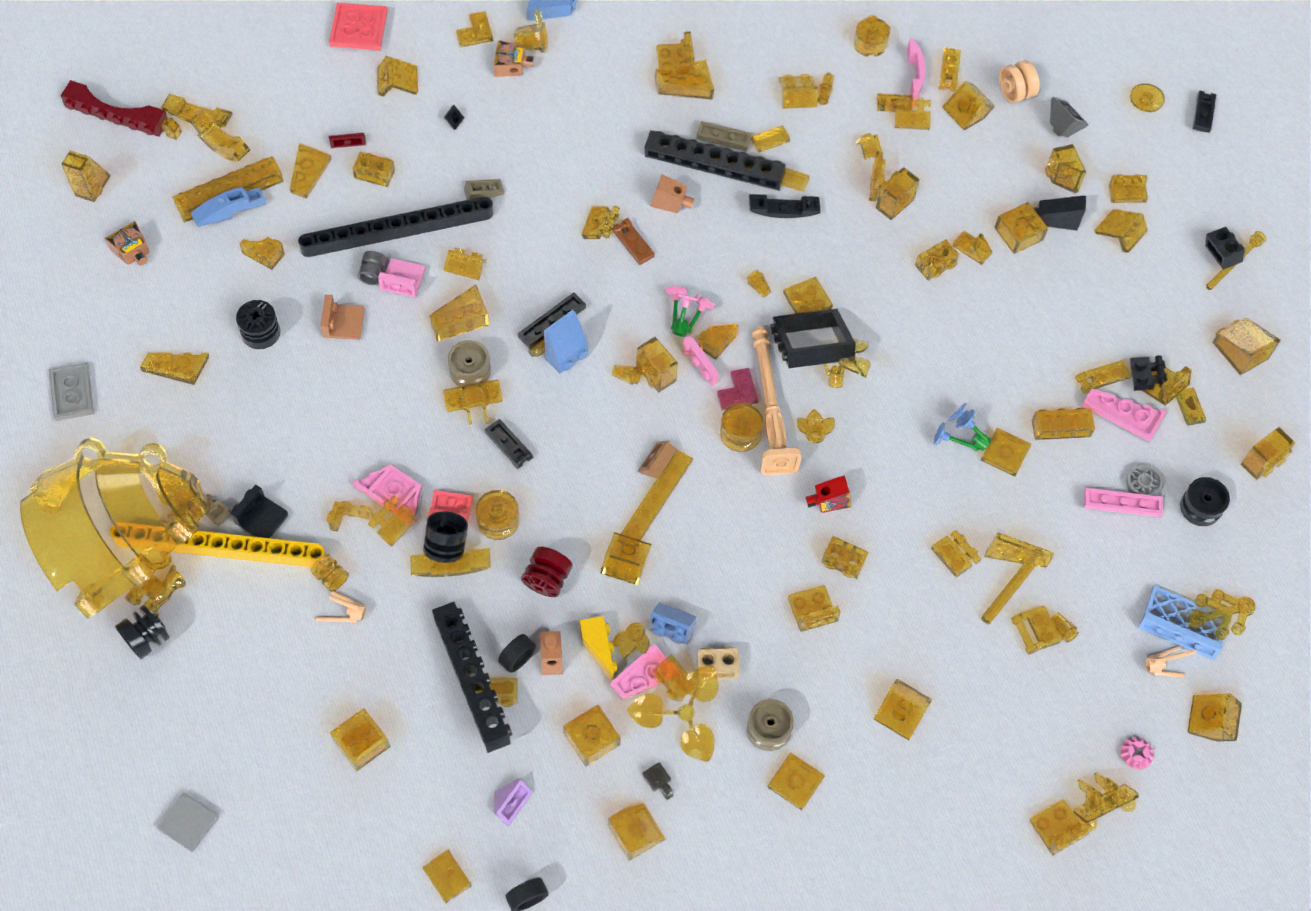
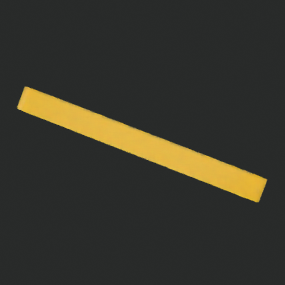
(246, 552)

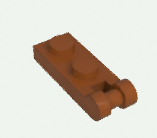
(633, 242)

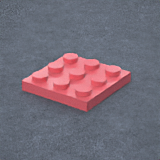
(358, 26)

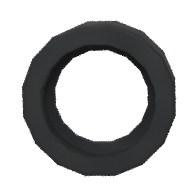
(517, 653)
(527, 894)

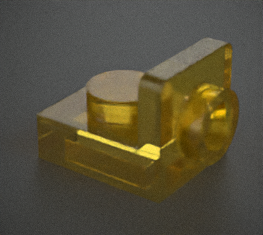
(869, 145)

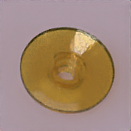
(1147, 97)

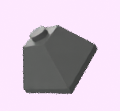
(1065, 118)

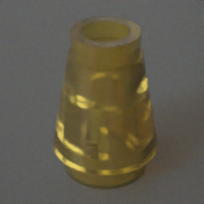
(759, 283)
(627, 373)
(1065, 629)

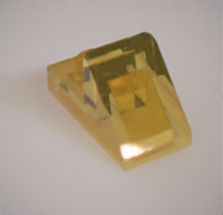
(975, 248)

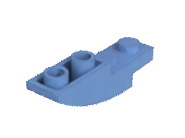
(223, 205)

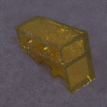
(685, 80)
(84, 175)
(460, 315)

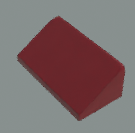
(347, 140)

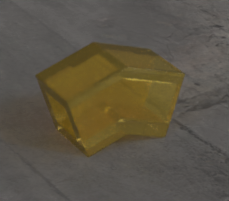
(171, 128)

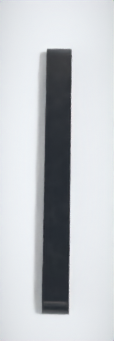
(409, 224)

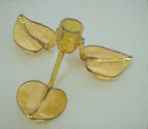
(855, 364)
(697, 741)

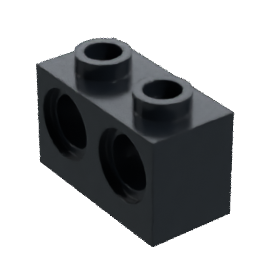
(1224, 247)

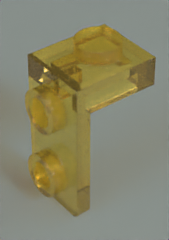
(345, 508)

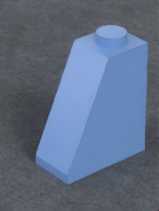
(550, 8)

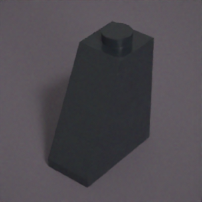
(1062, 212)

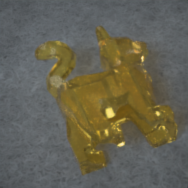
(157, 590)

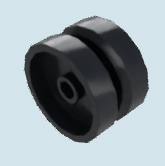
(1204, 501)

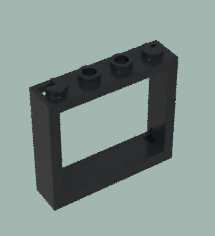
(813, 354)

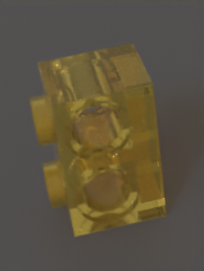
(370, 167)
(935, 257)
(846, 552)

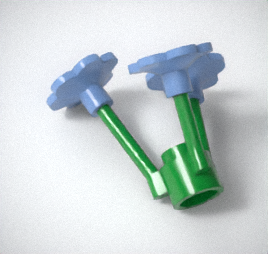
(980, 440)

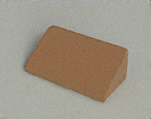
(657, 459)

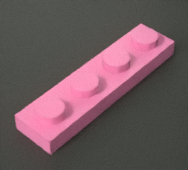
(1123, 502)

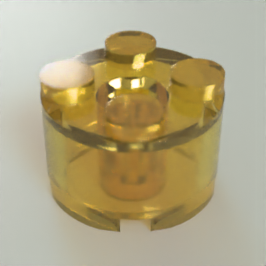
(871, 36)

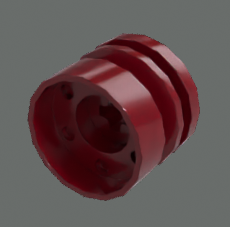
(546, 571)

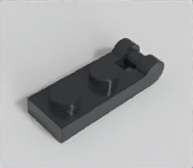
(1204, 111)
(508, 443)

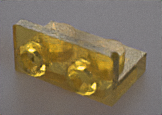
(1128, 188)
(672, 676)
(506, 690)

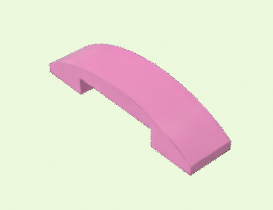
(915, 56)

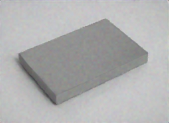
(71, 391)

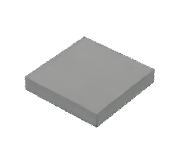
(187, 822)

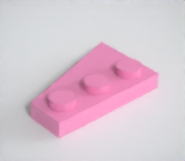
(639, 674)

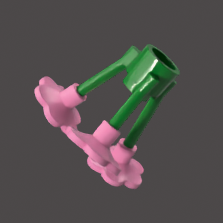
(680, 326)

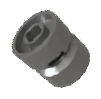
(371, 266)

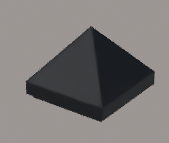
(454, 117)

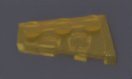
(181, 368)

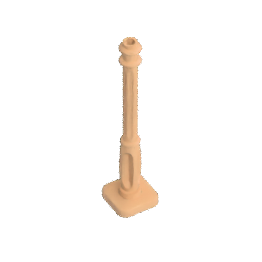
(777, 458)

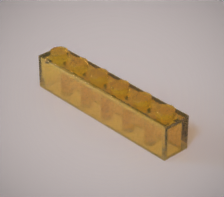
(259, 174)

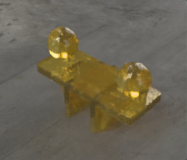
(473, 396)
(1101, 804)

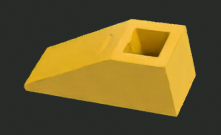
(595, 640)

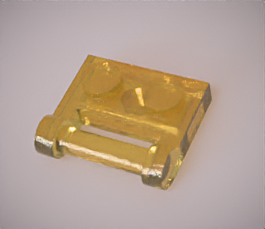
(1041, 626)

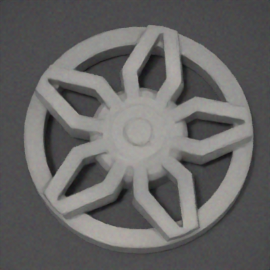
(1144, 480)

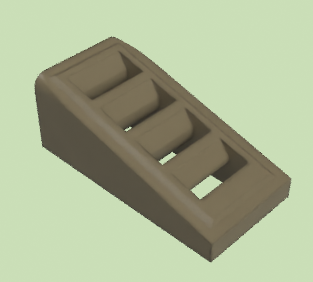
(483, 184)

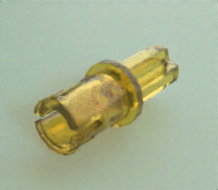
(825, 89)

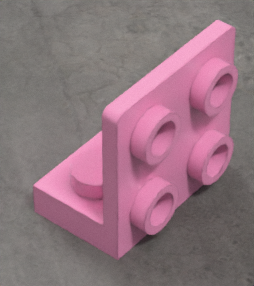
(401, 277)

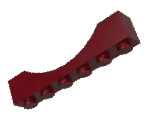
(145, 119)

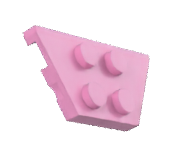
(389, 482)

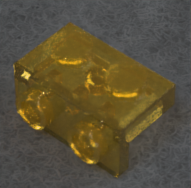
(463, 264)

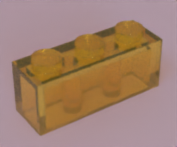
(1063, 424)

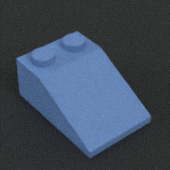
(565, 342)

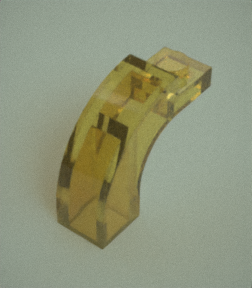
(227, 146)

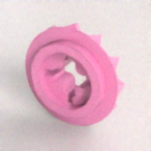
(1137, 762)

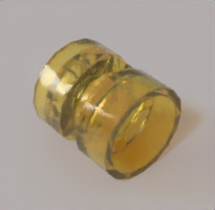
(332, 575)

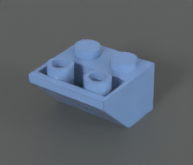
(672, 623)

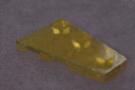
(307, 170)
(1017, 551)

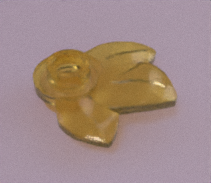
(815, 425)
(629, 641)

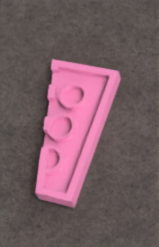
(1133, 417)

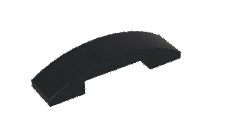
(784, 208)

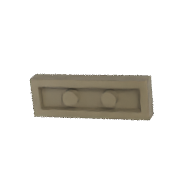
(723, 136)

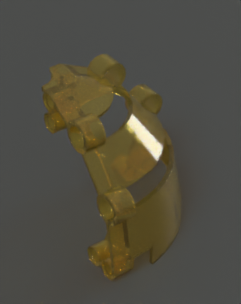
(68, 540)

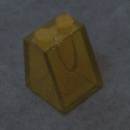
(1245, 344)

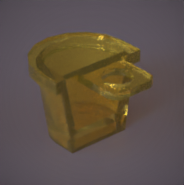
(533, 36)

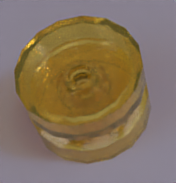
(741, 427)
(497, 514)

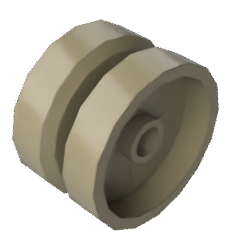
(469, 363)
(769, 713)

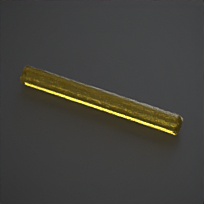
(1006, 593)

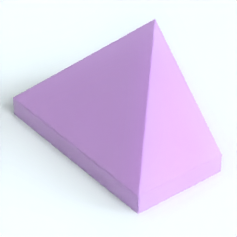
(510, 800)

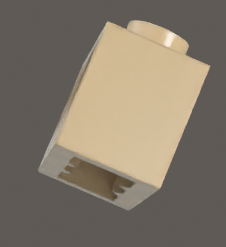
(717, 656)

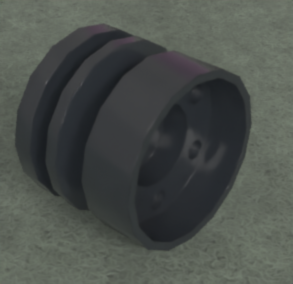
(258, 324)
(445, 537)
(142, 631)

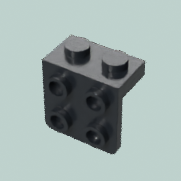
(258, 514)

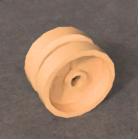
(1019, 81)

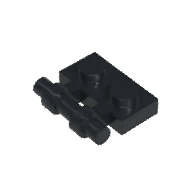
(1141, 372)

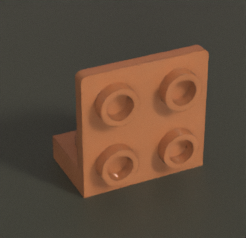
(341, 320)

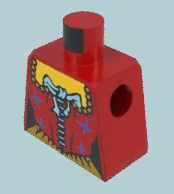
(830, 495)

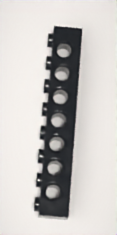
(721, 166)
(494, 737)

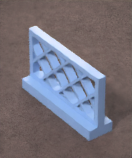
(1179, 633)

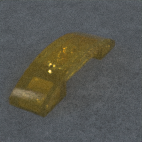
(181, 109)
(470, 563)

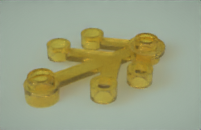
(1244, 606)

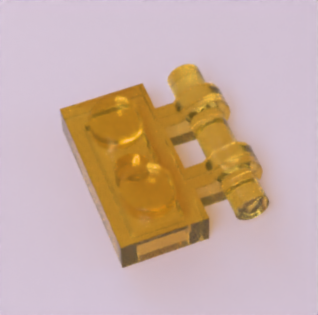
(912, 119)
(596, 222)
(397, 524)
(952, 556)

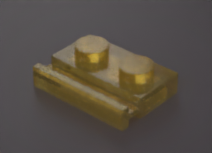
(447, 876)

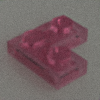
(741, 393)

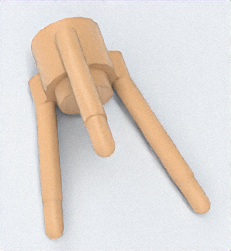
(355, 609)
(1156, 662)

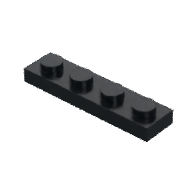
(535, 331)

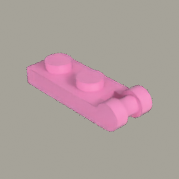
(700, 360)

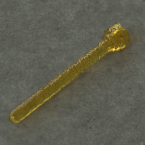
(1256, 240)

